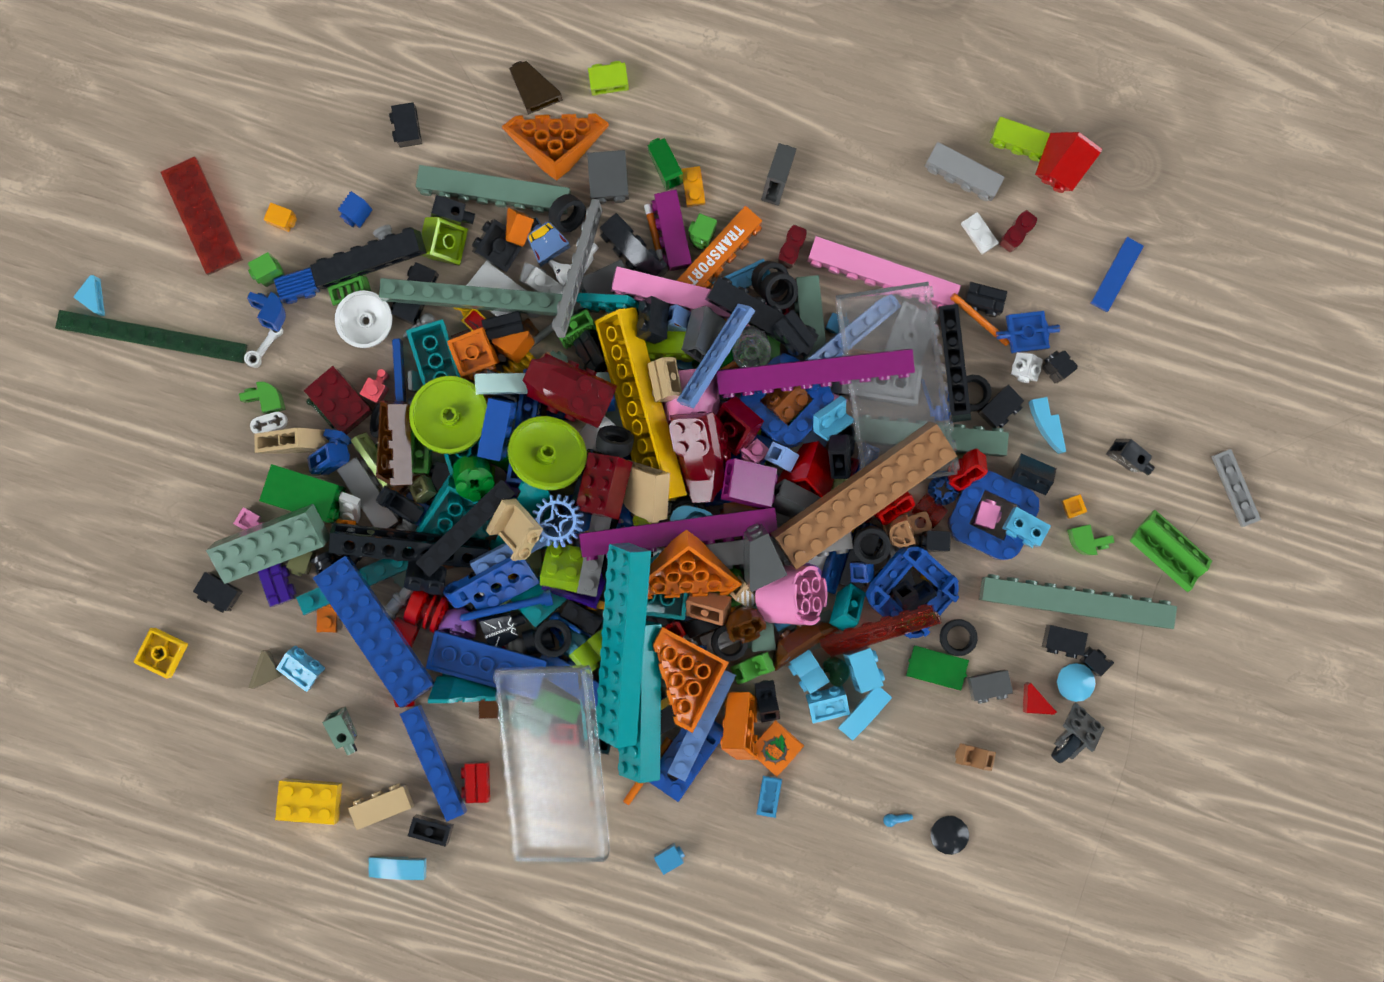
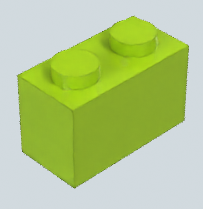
(608, 78)

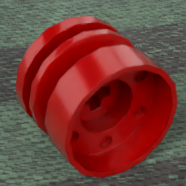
(428, 609)

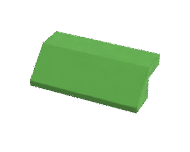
(1170, 550)

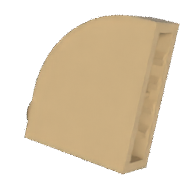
(289, 441)
(647, 492)

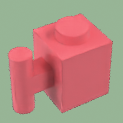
(374, 389)

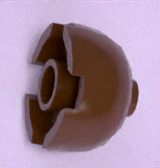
(745, 624)

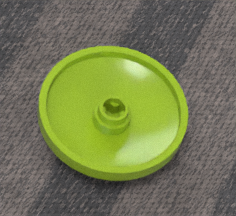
(448, 415)
(547, 453)

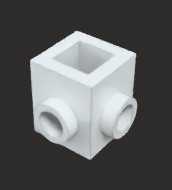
(1026, 367)

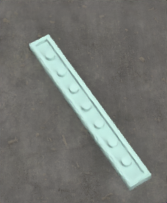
(508, 383)

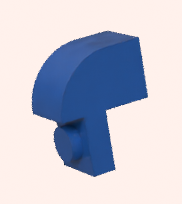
(272, 311)

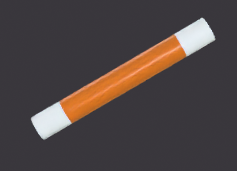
(653, 229)

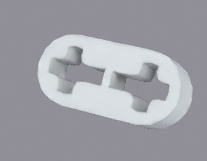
(268, 418)

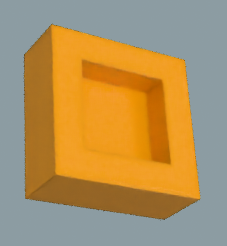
(1074, 506)

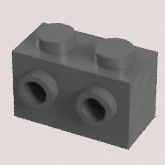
(990, 685)

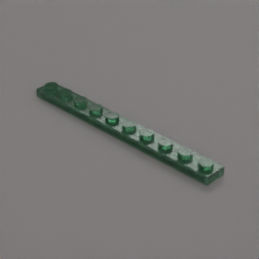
(151, 336)

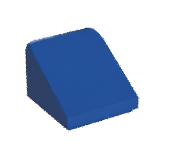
(861, 572)

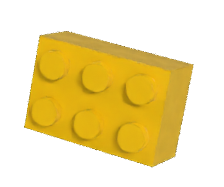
(308, 801)

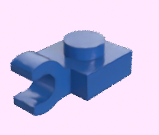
(336, 436)

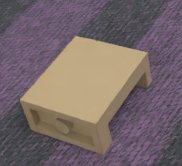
(515, 527)

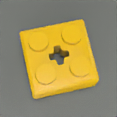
(149, 657)

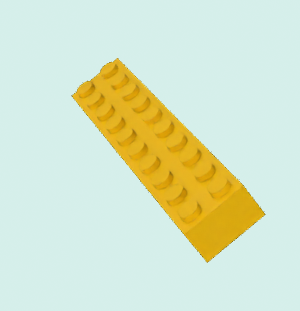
(640, 414)

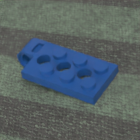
(463, 591)
(677, 787)

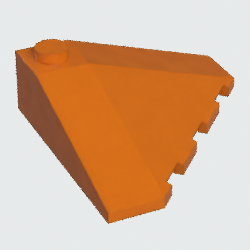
(555, 142)
(689, 568)
(688, 675)

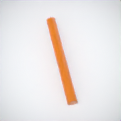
(977, 317)
(637, 786)

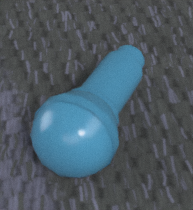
(891, 820)

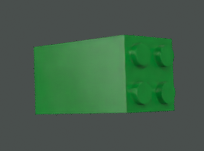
(296, 490)

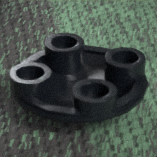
(949, 835)

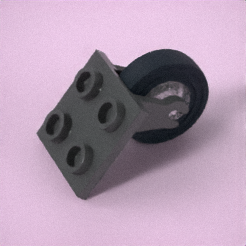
(1080, 733)

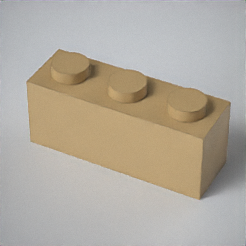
(380, 806)

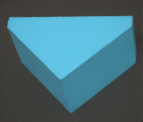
(91, 295)

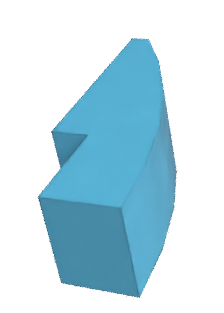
(1048, 424)
(864, 712)
(397, 868)

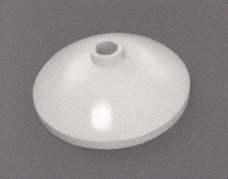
(351, 316)

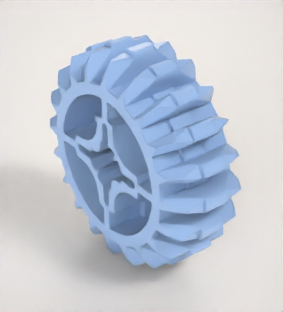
(567, 518)

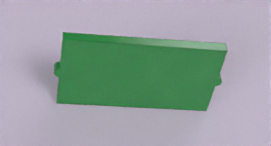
(937, 668)

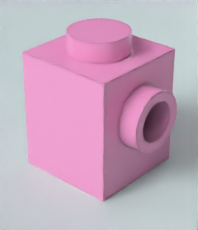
(987, 514)

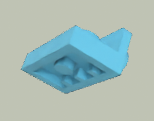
(832, 419)
(300, 668)
(828, 704)

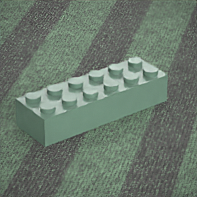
(268, 544)

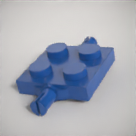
(1028, 332)

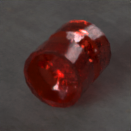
(935, 511)

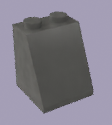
(760, 558)

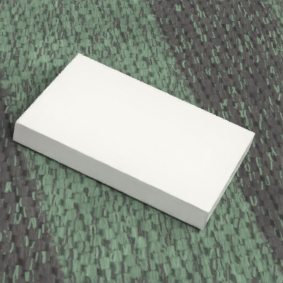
(491, 277)

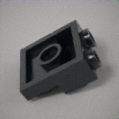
(494, 247)

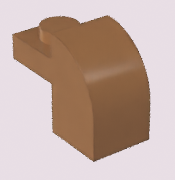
(975, 757)

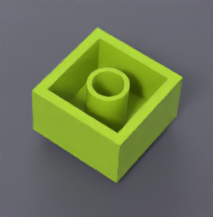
(562, 567)

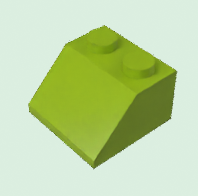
(443, 240)

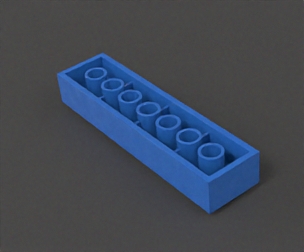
(374, 631)

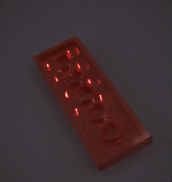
(201, 215)
(879, 631)

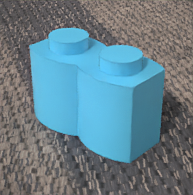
(809, 672)

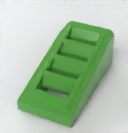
(362, 280)

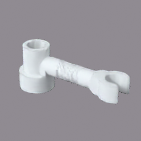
(251, 355)

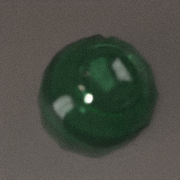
(837, 669)

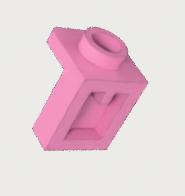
(754, 452)

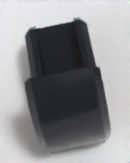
(400, 504)

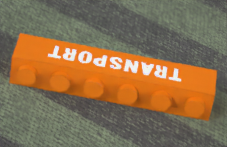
(722, 249)

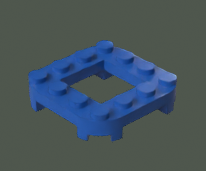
(774, 427)
(967, 503)
(894, 571)

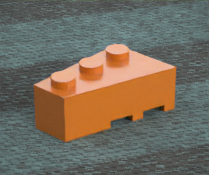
(739, 726)

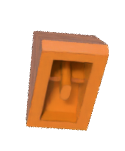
(518, 227)
(514, 345)

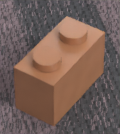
(709, 608)

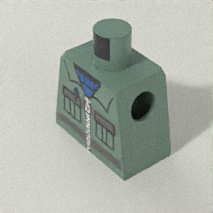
(338, 723)

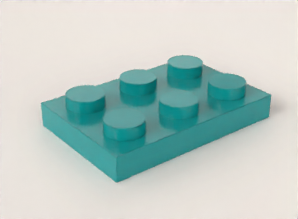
(606, 302)

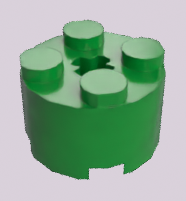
(472, 477)

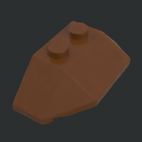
(798, 640)

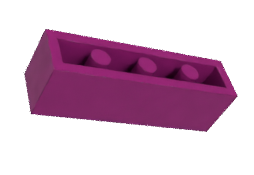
(672, 230)

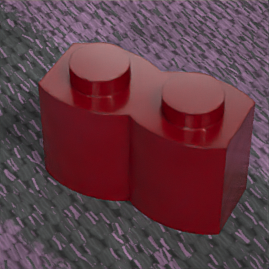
(1020, 228)
(793, 243)

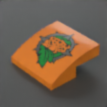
(777, 748)

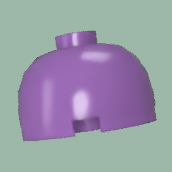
(452, 624)

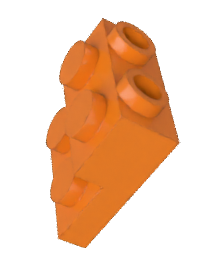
(473, 353)

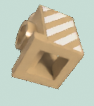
(743, 594)

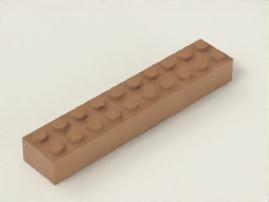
(863, 494)

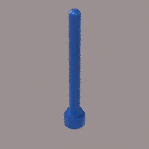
(543, 599)

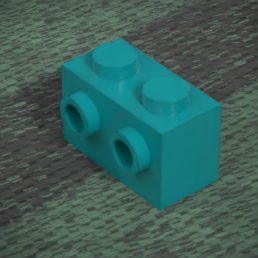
(847, 607)

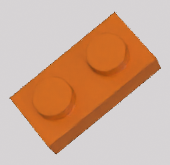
(326, 619)

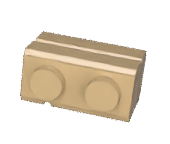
(665, 379)

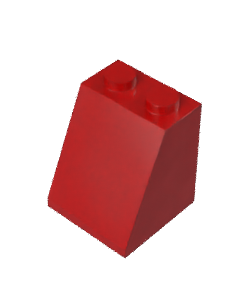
(1066, 160)
(811, 469)

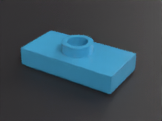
(769, 796)

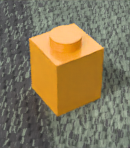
(280, 217)

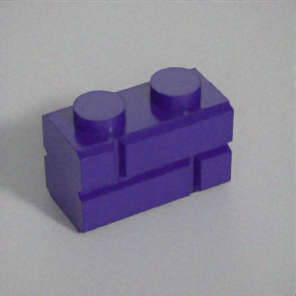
(276, 584)

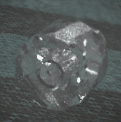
(756, 338)

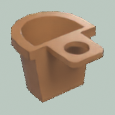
(903, 529)

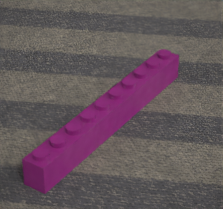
(815, 371)
(661, 534)

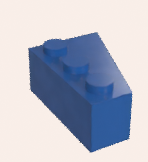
(497, 428)

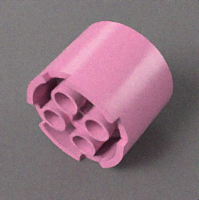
(708, 402)
(793, 598)

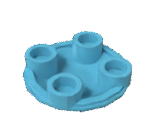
(1076, 682)

